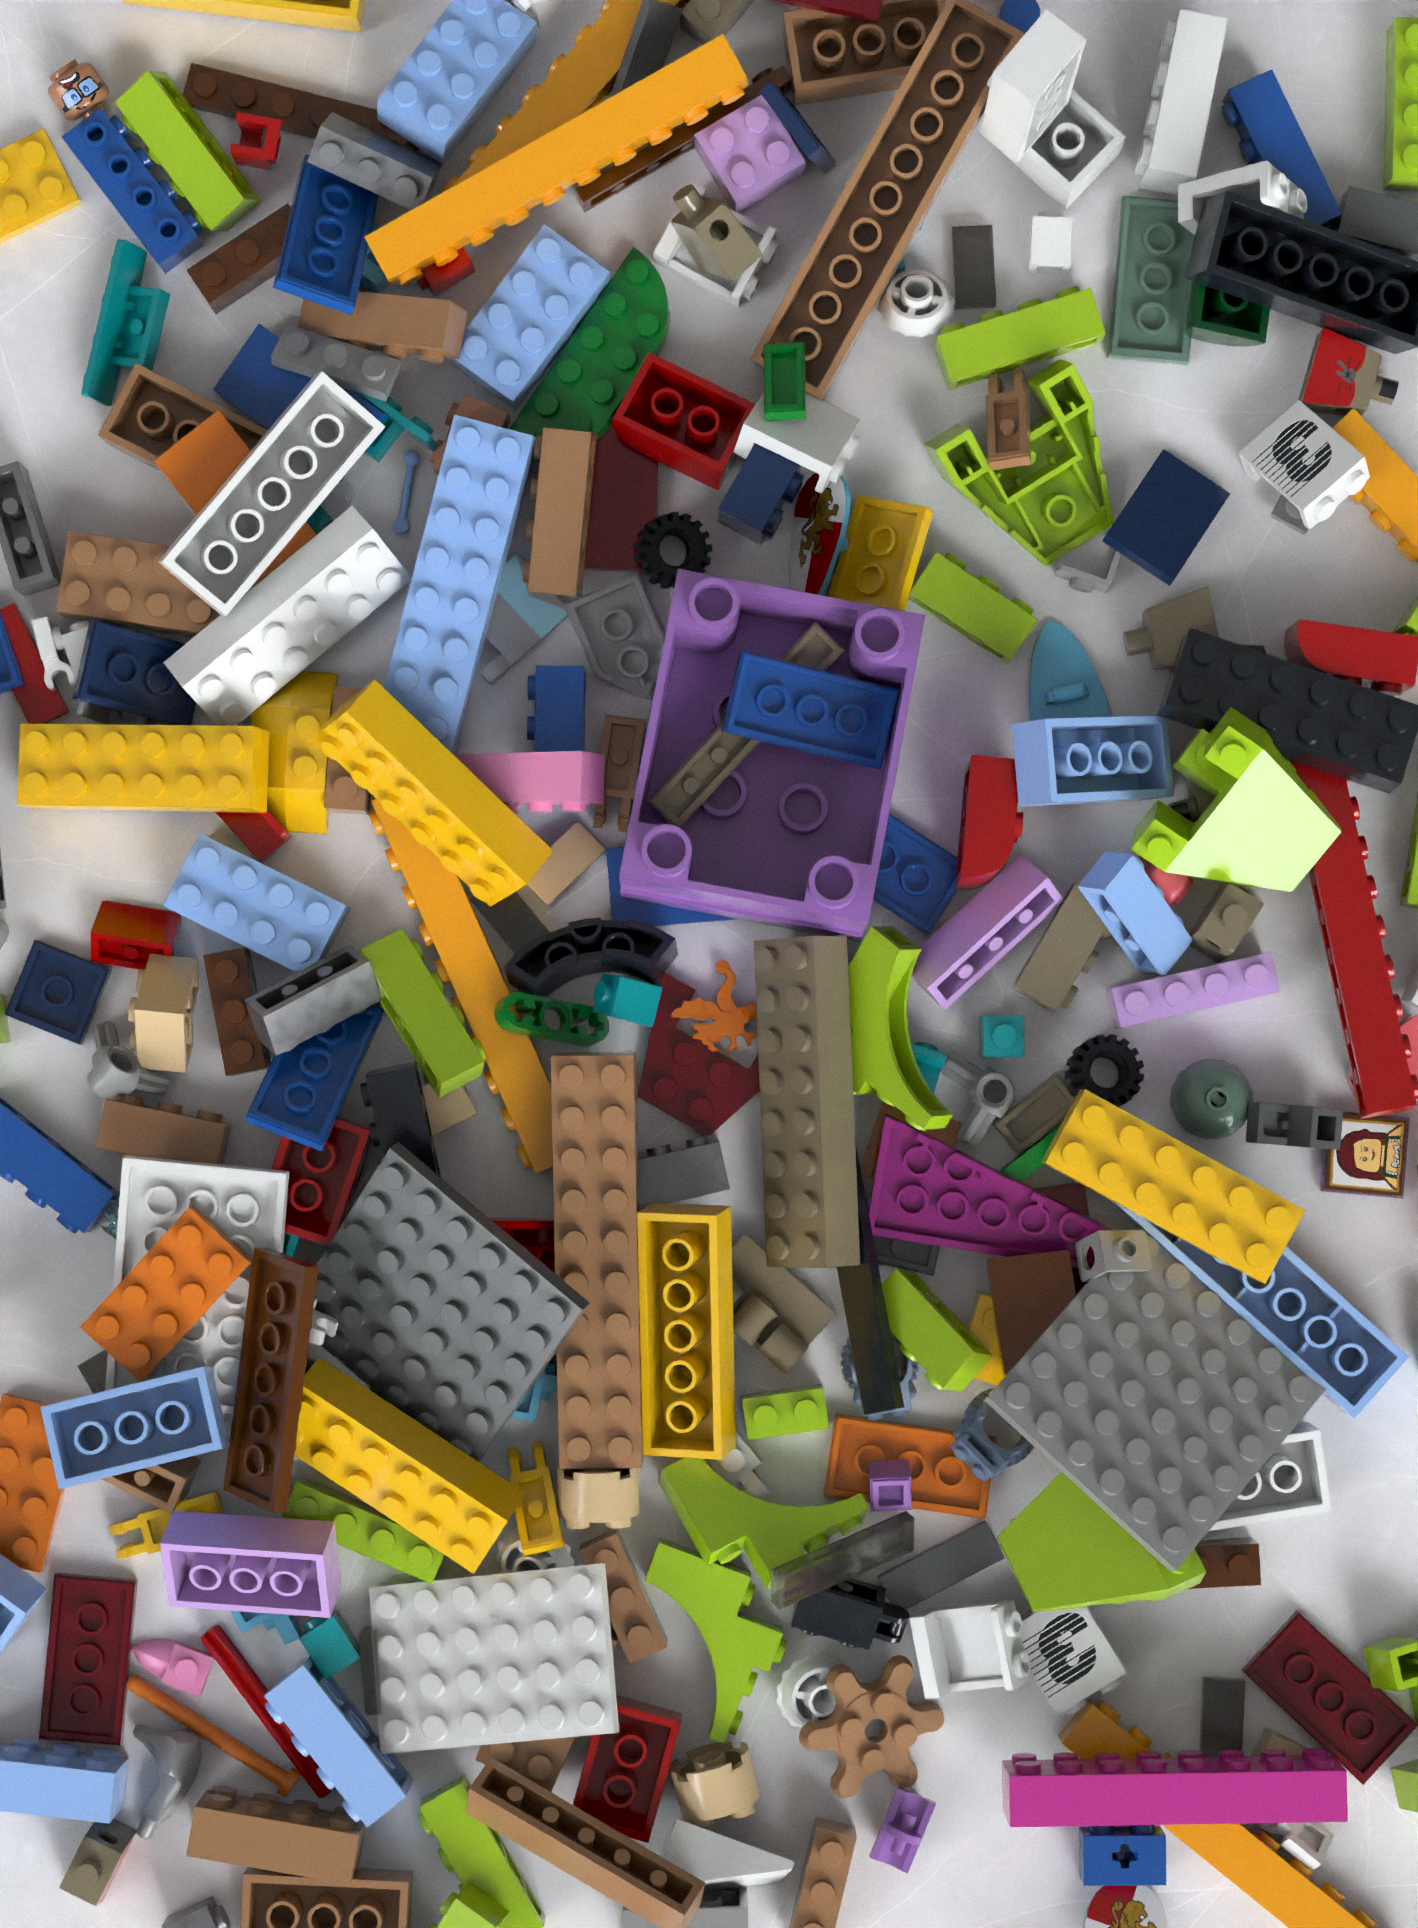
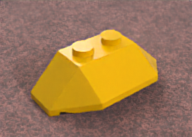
(295, 759)

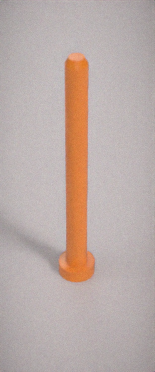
(214, 1734)

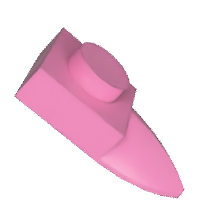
(175, 1663)

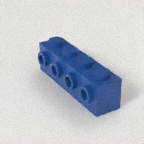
(132, 189)

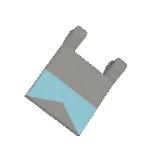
(518, 620)

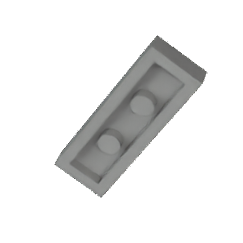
(342, 362)

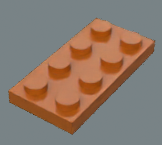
(166, 1293)
(27, 1484)

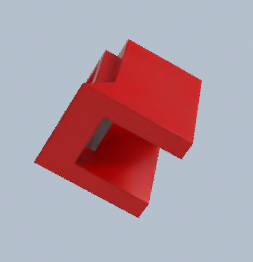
(258, 141)

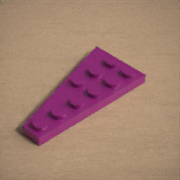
(954, 1201)

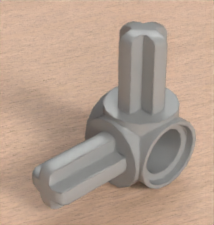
(118, 1069)
(977, 1081)

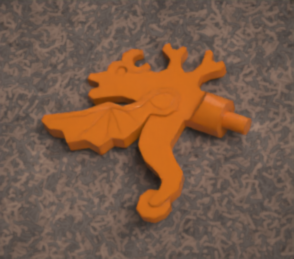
(727, 1018)

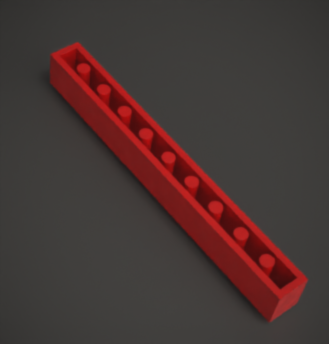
(1357, 959)

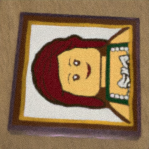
(1369, 1157)

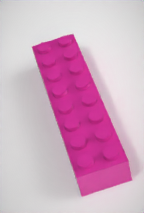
(1174, 1789)

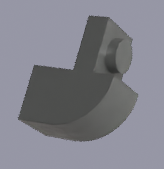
(1294, 1125)

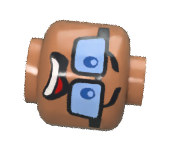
(77, 90)

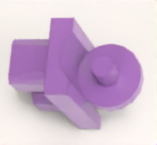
(902, 1829)

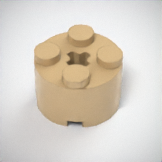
(598, 1496)
(715, 1783)

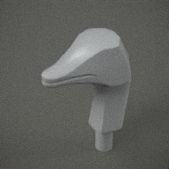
(178, 1759)

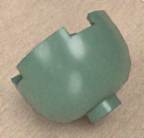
(1199, 1086)

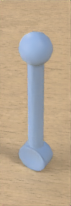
(402, 525)

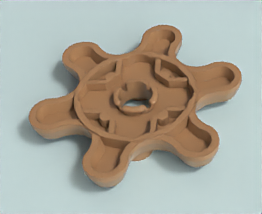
(858, 1705)

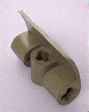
(773, 1307)

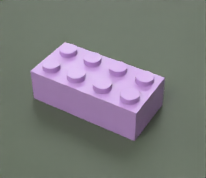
(251, 1563)

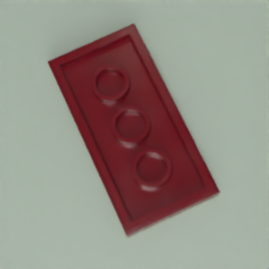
(620, 504)
(88, 1659)
(1329, 1697)

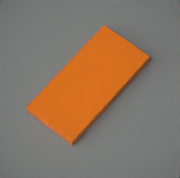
(201, 465)
(937, 1476)

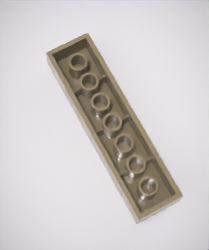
(807, 1102)

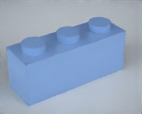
(1135, 912)

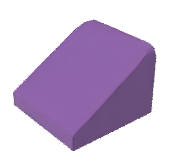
(890, 1485)

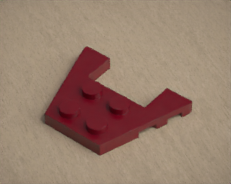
(687, 1077)

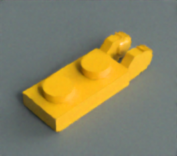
(538, 1511)
(154, 1523)

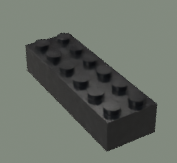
(1306, 272)
(1304, 711)

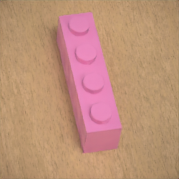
(541, 778)

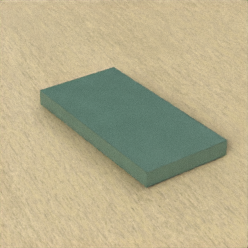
(1150, 283)

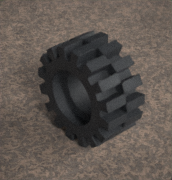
(650, 541)
(1114, 1050)

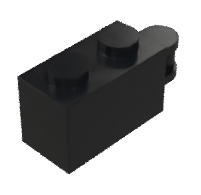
(851, 1615)

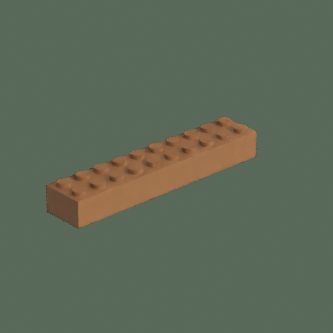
(890, 191)
(598, 1257)

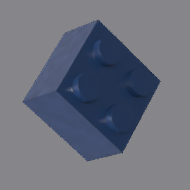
(759, 493)

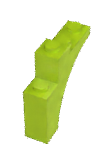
(879, 1028)
(727, 1519)
(733, 1638)

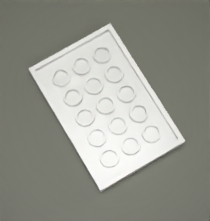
(238, 1200)
(494, 1659)

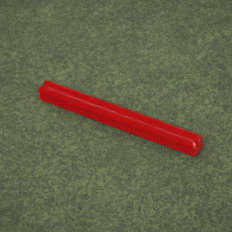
(253, 1692)

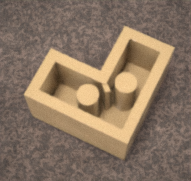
(164, 1012)

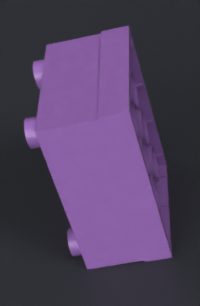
(788, 830)

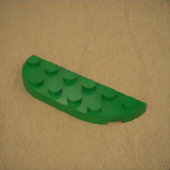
(602, 354)

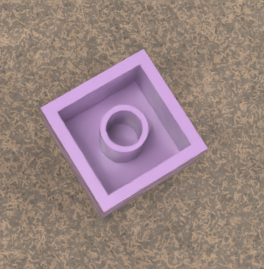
(749, 154)

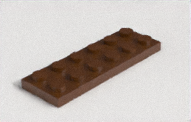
(270, 1379)

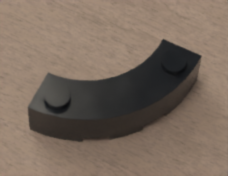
(591, 948)

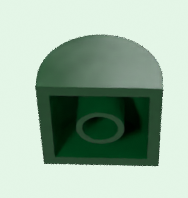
(1225, 318)

